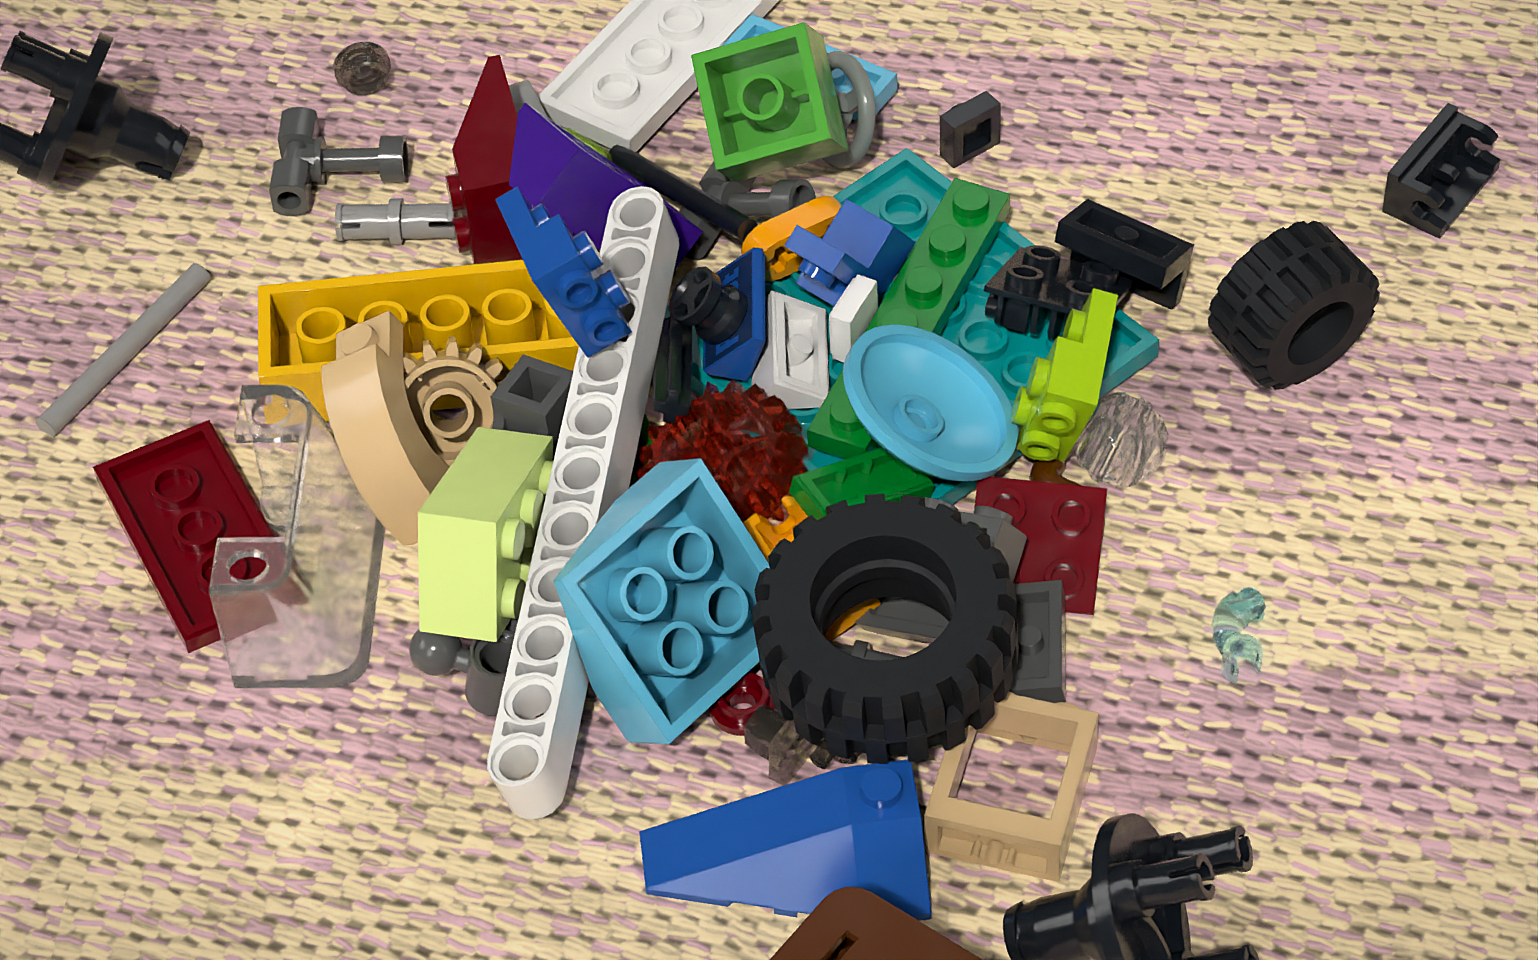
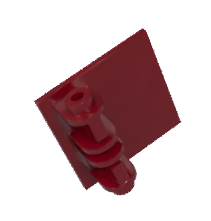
(1061, 529)

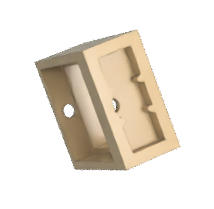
(1025, 841)

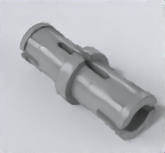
(394, 221)

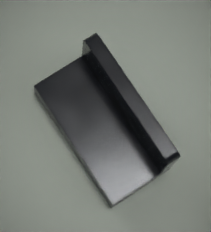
(1130, 246)

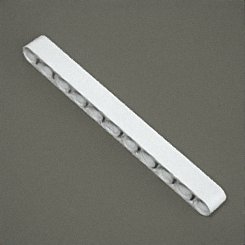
(586, 477)

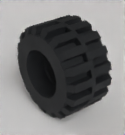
(1293, 304)

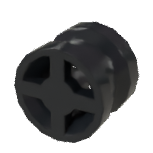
(708, 305)

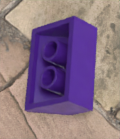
(576, 179)

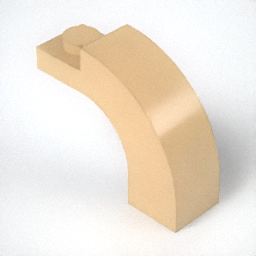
(376, 425)

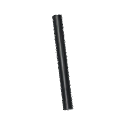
(683, 193)

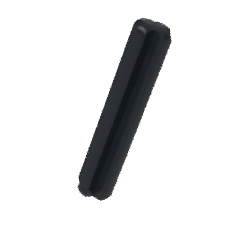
(673, 371)

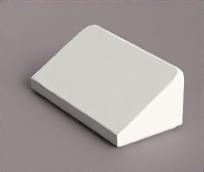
(794, 352)

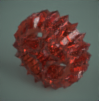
(754, 469)

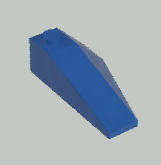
(799, 845)

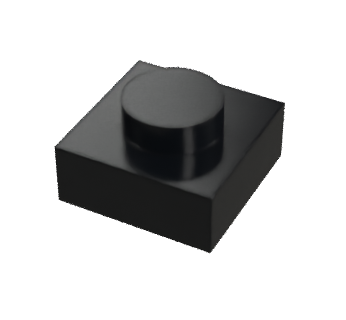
(970, 129)

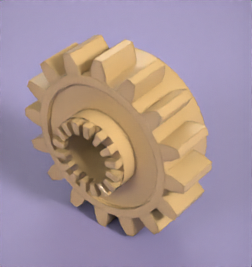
(456, 375)

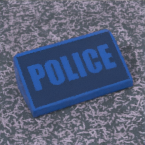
(740, 353)

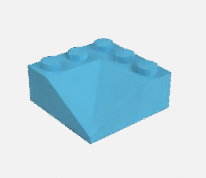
(664, 601)

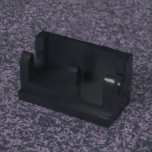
(1440, 172)

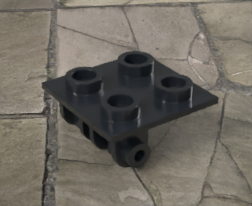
(1047, 281)

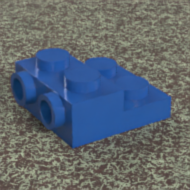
(567, 273)

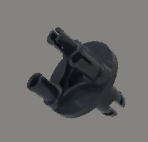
(86, 117)
(1133, 898)

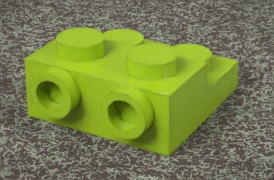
(1066, 384)

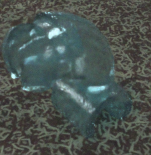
(1228, 621)

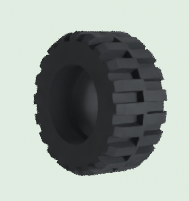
(869, 555)

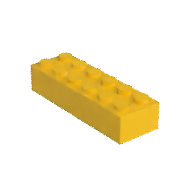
(474, 303)

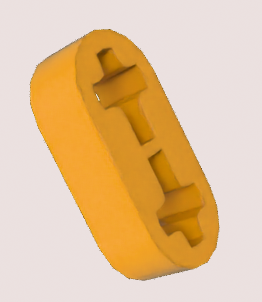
(773, 234)

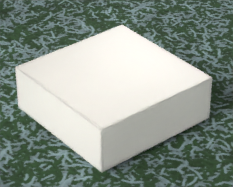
(852, 315)

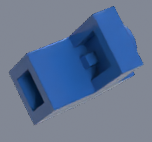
(851, 246)

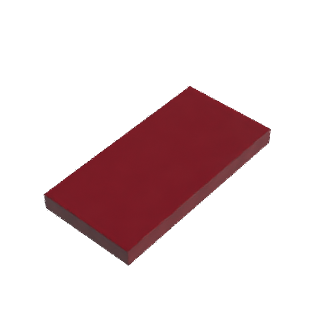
(173, 508)

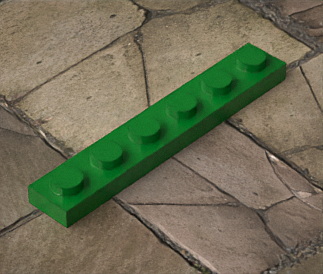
(920, 296)

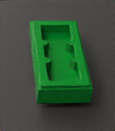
(853, 478)

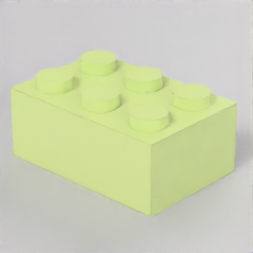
(482, 534)

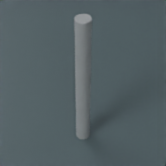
(122, 350)

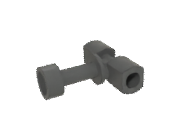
(308, 160)
(782, 198)

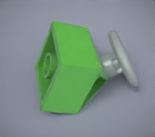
(776, 103)

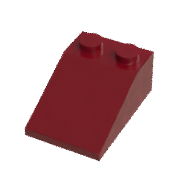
(483, 169)

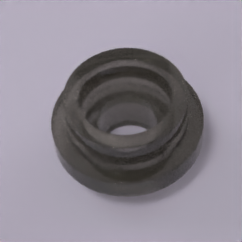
(362, 68)

